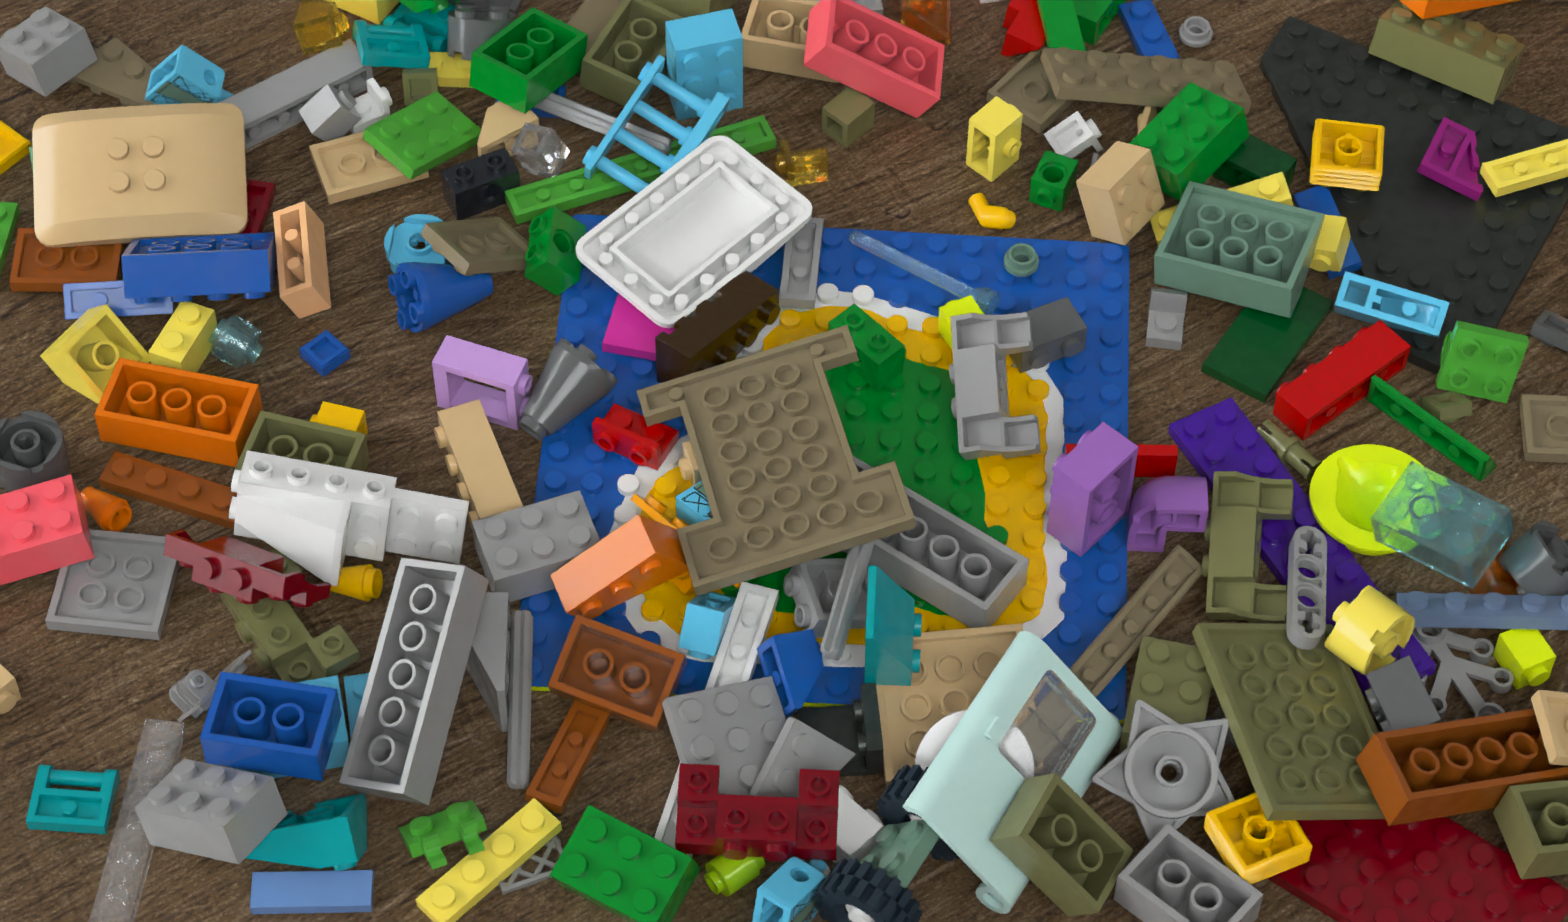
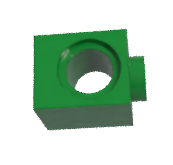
(1053, 181)

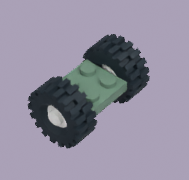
(878, 883)

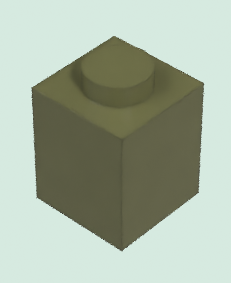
(848, 116)

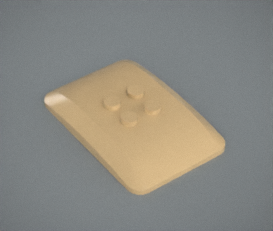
(139, 173)

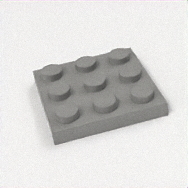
(118, 591)
(727, 728)

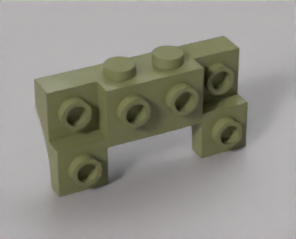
(1235, 547)
(285, 643)

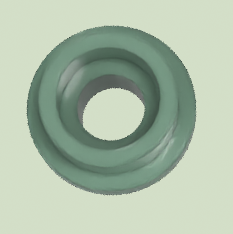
(1021, 260)

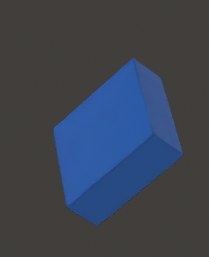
(324, 353)

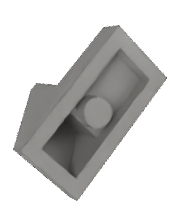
(1166, 318)

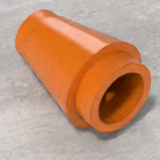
(106, 509)

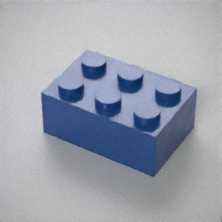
(271, 726)

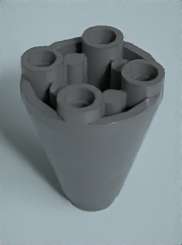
(565, 389)

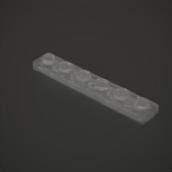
(130, 849)

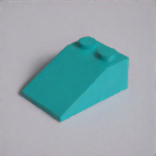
(890, 632)

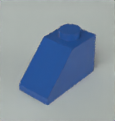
(794, 665)

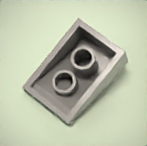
(490, 655)

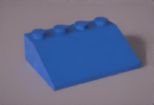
(199, 267)

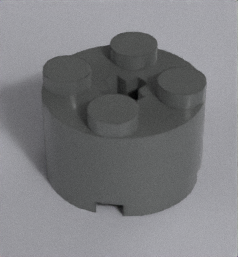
(474, 26)
(31, 450)
(1538, 561)

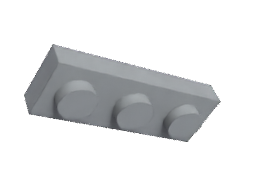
(802, 266)

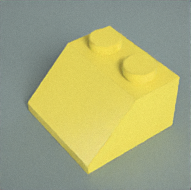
(90, 350)

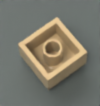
(1120, 192)

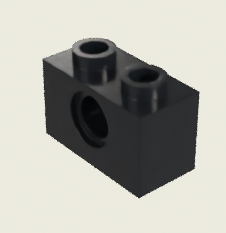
(479, 183)

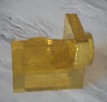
(802, 166)

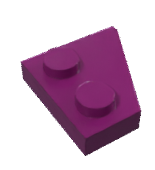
(1453, 159)

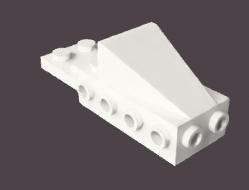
(332, 511)

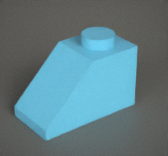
(705, 624)

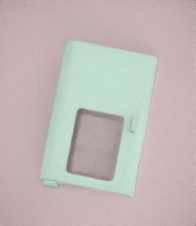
(1020, 726)

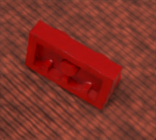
(629, 436)

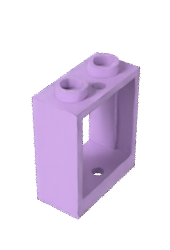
(487, 365)

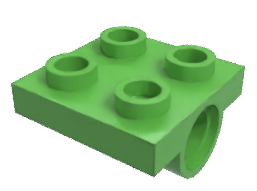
(1481, 361)

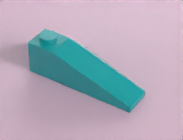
(320, 837)

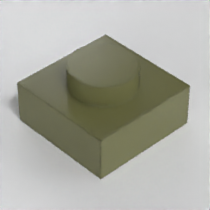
(419, 83)
(1447, 406)

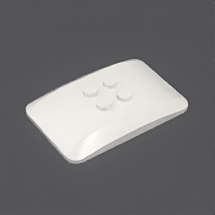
(694, 230)

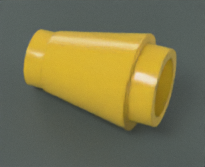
(360, 582)

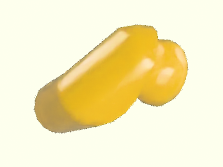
(991, 216)

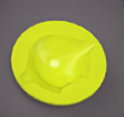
(1351, 488)

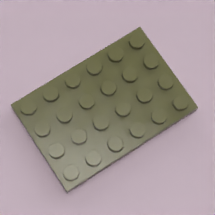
(1292, 720)

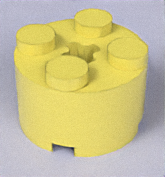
(1369, 630)

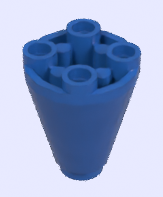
(434, 293)

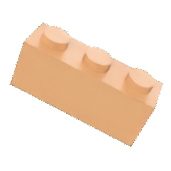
(301, 260)

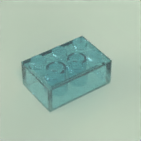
(1442, 524)

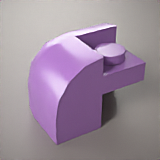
(1165, 506)

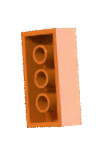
(178, 412)

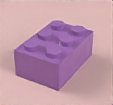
(1091, 488)

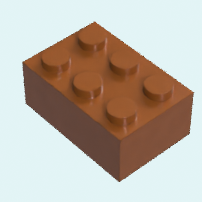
(617, 673)

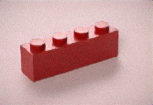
(1340, 379)

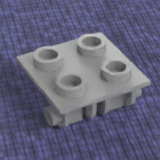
(196, 689)

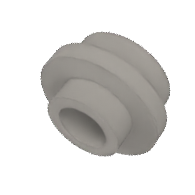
(1195, 32)

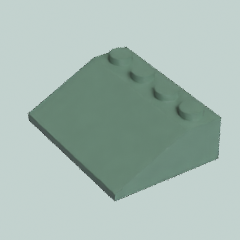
(1238, 249)

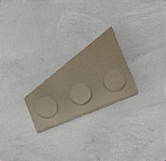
(118, 74)

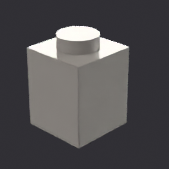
(330, 113)

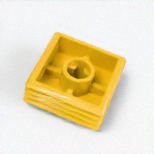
(1347, 155)
(1252, 857)

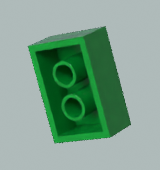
(528, 60)
(1192, 137)
(624, 869)

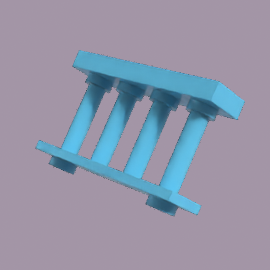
(689, 138)

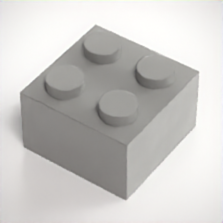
(46, 51)

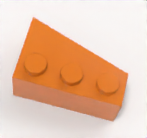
(620, 567)

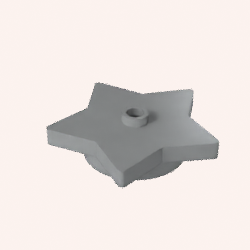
(1158, 742)

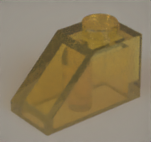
(319, 26)

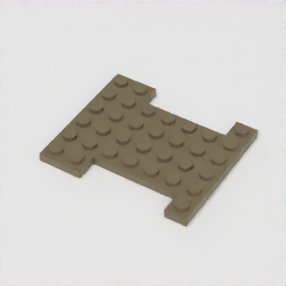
(775, 463)

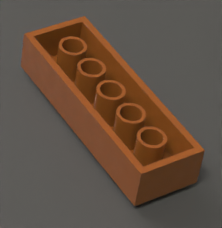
(1455, 765)

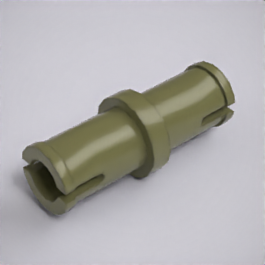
(1289, 449)

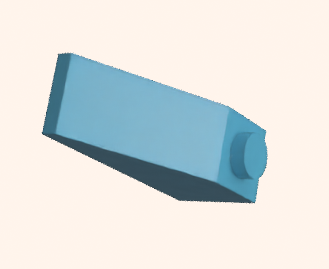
(1395, 306)

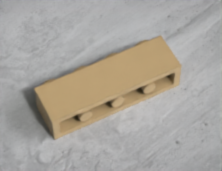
(476, 461)

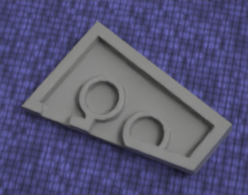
(797, 749)

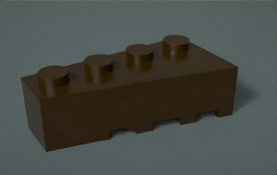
(717, 328)

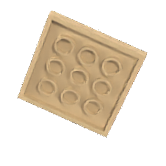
(950, 677)

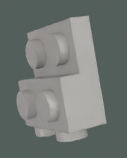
(814, 591)

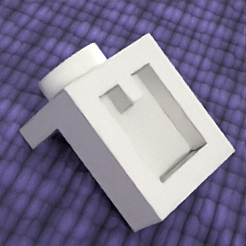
(372, 106)
(1074, 136)

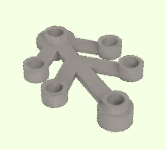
(1459, 670)

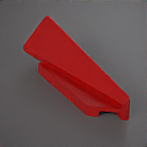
(1024, 28)

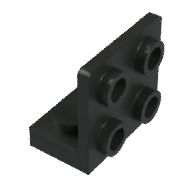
(854, 728)

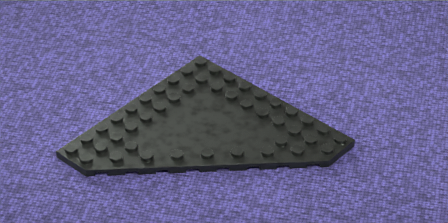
(1414, 227)

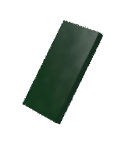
(1265, 345)

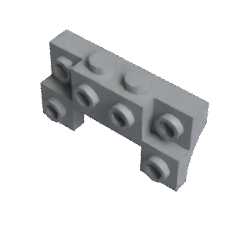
(982, 386)

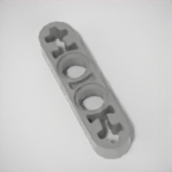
(1303, 586)

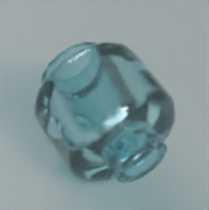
(236, 341)

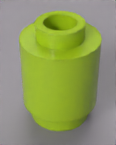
(730, 875)

